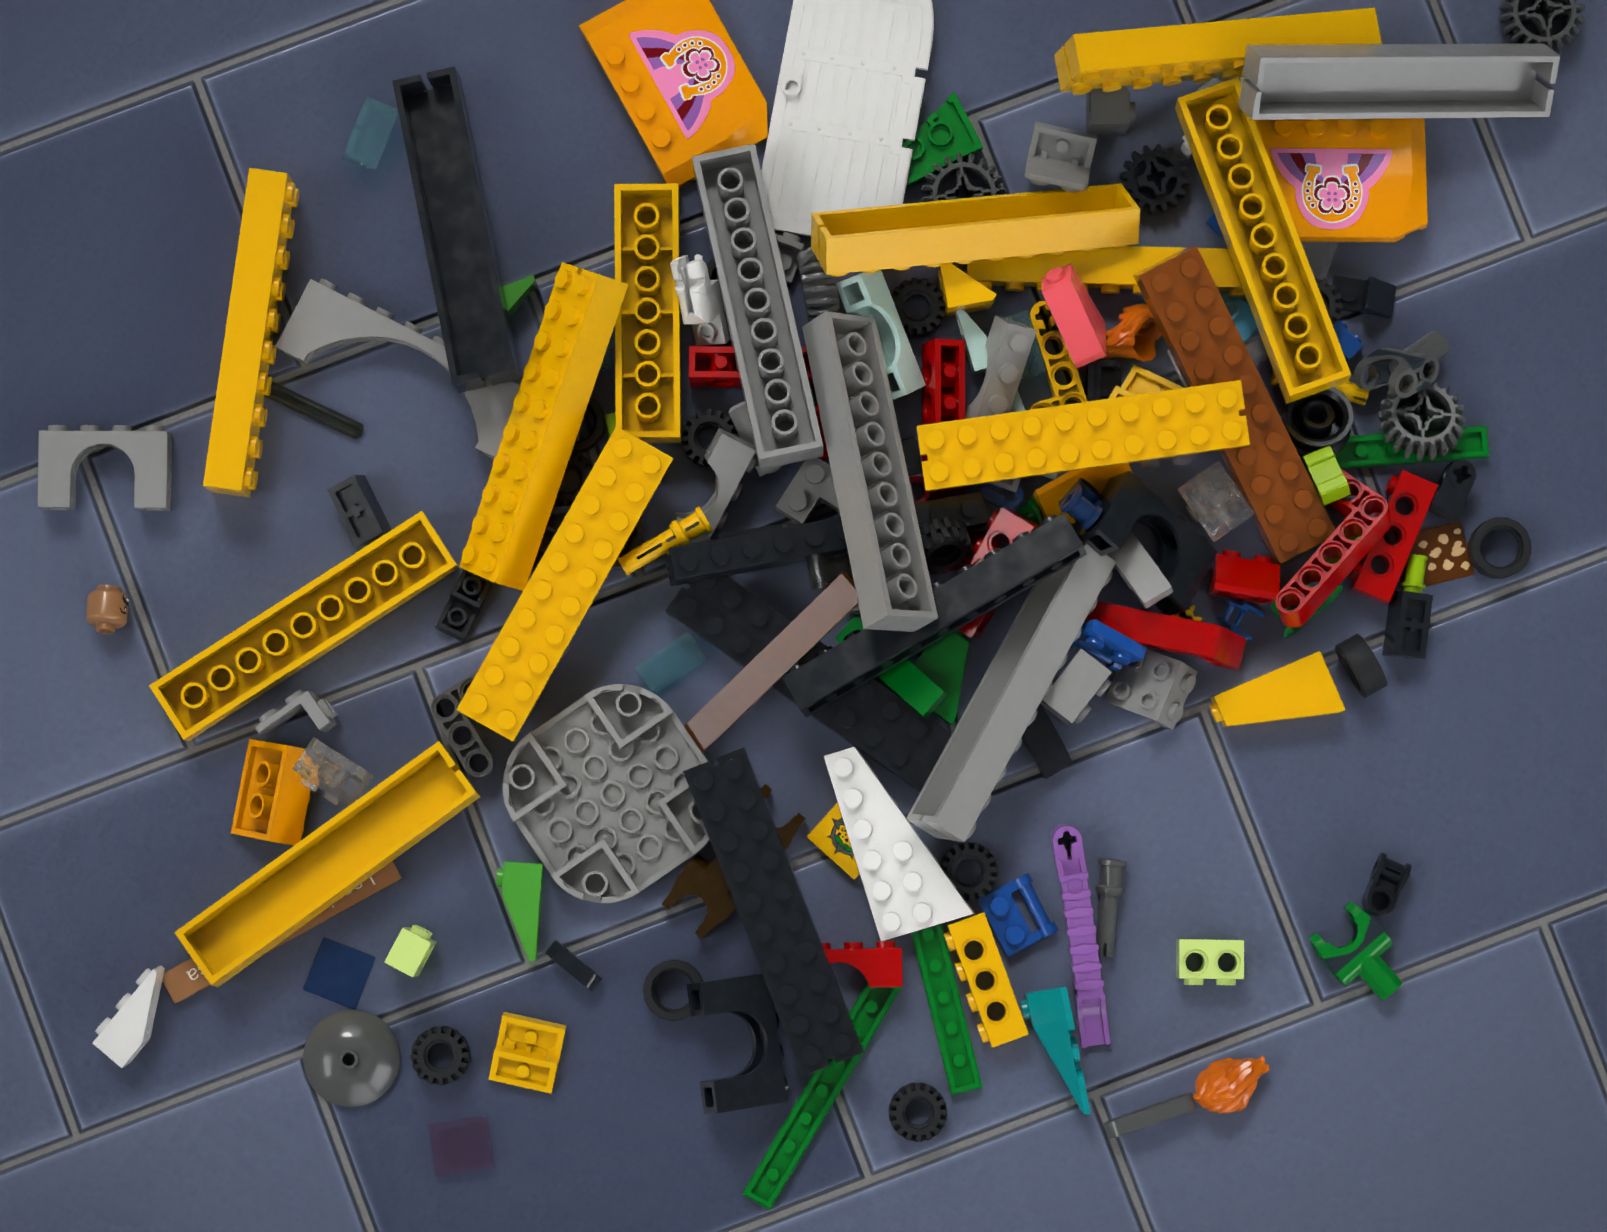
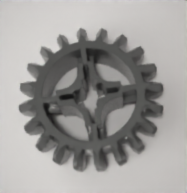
(1542, 26)
(960, 169)
(817, 288)
(1446, 417)

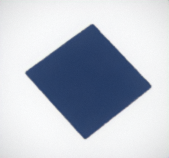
(339, 973)

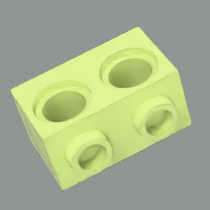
(411, 950)
(1209, 951)

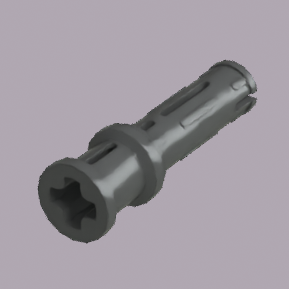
(1109, 889)

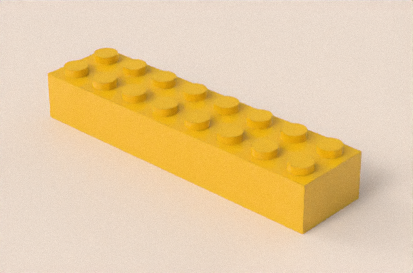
(650, 312)

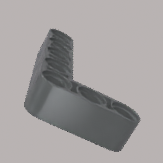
(457, 720)

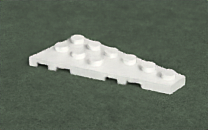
(895, 865)

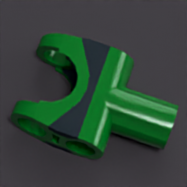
(1360, 955)

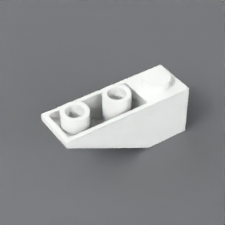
(133, 1024)

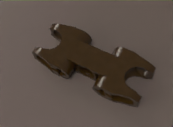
(709, 883)

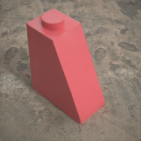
(1075, 315)

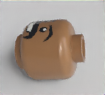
(107, 609)

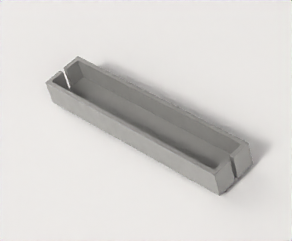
(1397, 81)
(1009, 698)

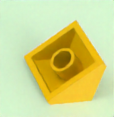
(962, 291)

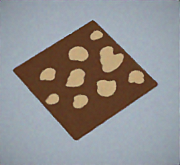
(1445, 551)

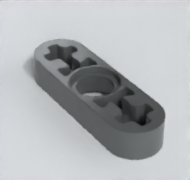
(1150, 1115)

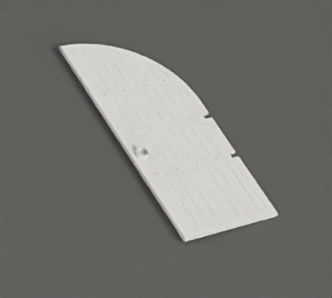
(845, 107)

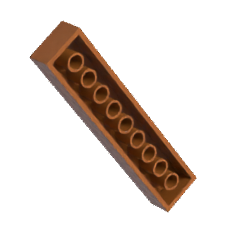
(1212, 352)

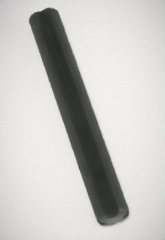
(315, 411)

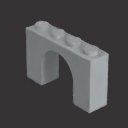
(64, 450)

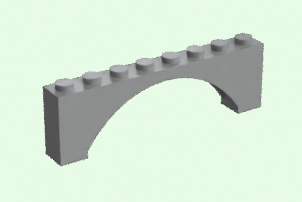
(332, 320)

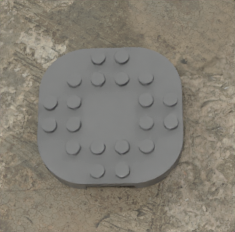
(607, 793)

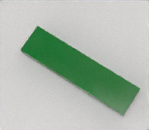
(905, 679)

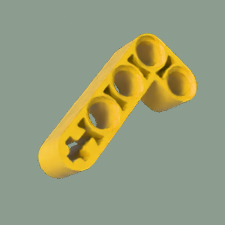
(1053, 363)

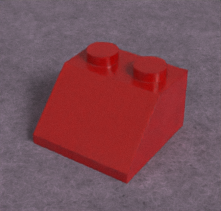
(1244, 578)

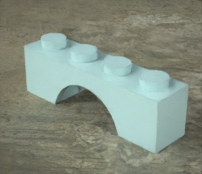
(870, 297)

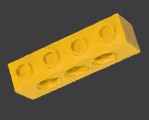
(1011, 1025)

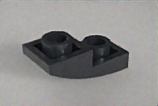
(463, 605)
(1046, 745)

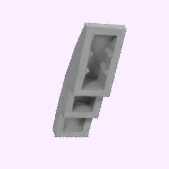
(1140, 572)

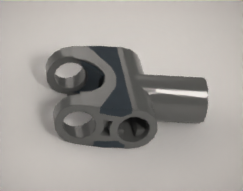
(1412, 367)

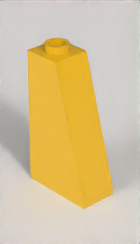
(1284, 694)

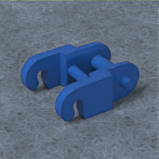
(1243, 609)

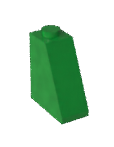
(945, 666)

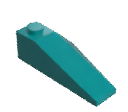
(1053, 1024)

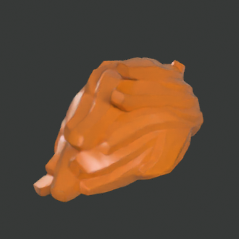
(1133, 335)
(1228, 1083)

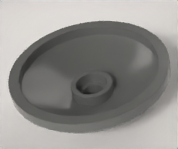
(374, 1052)

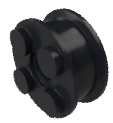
(1332, 409)

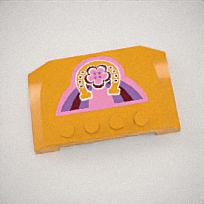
(678, 80)
(1350, 176)

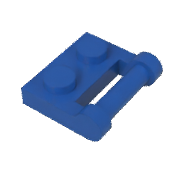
(1109, 645)
(1007, 919)

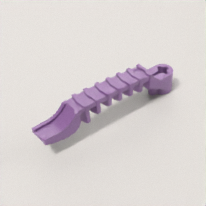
(1083, 947)

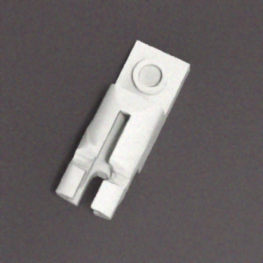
(700, 300)

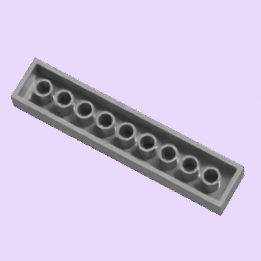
(757, 306)
(869, 472)

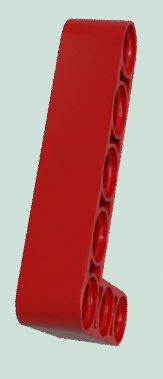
(1336, 546)
(1174, 634)

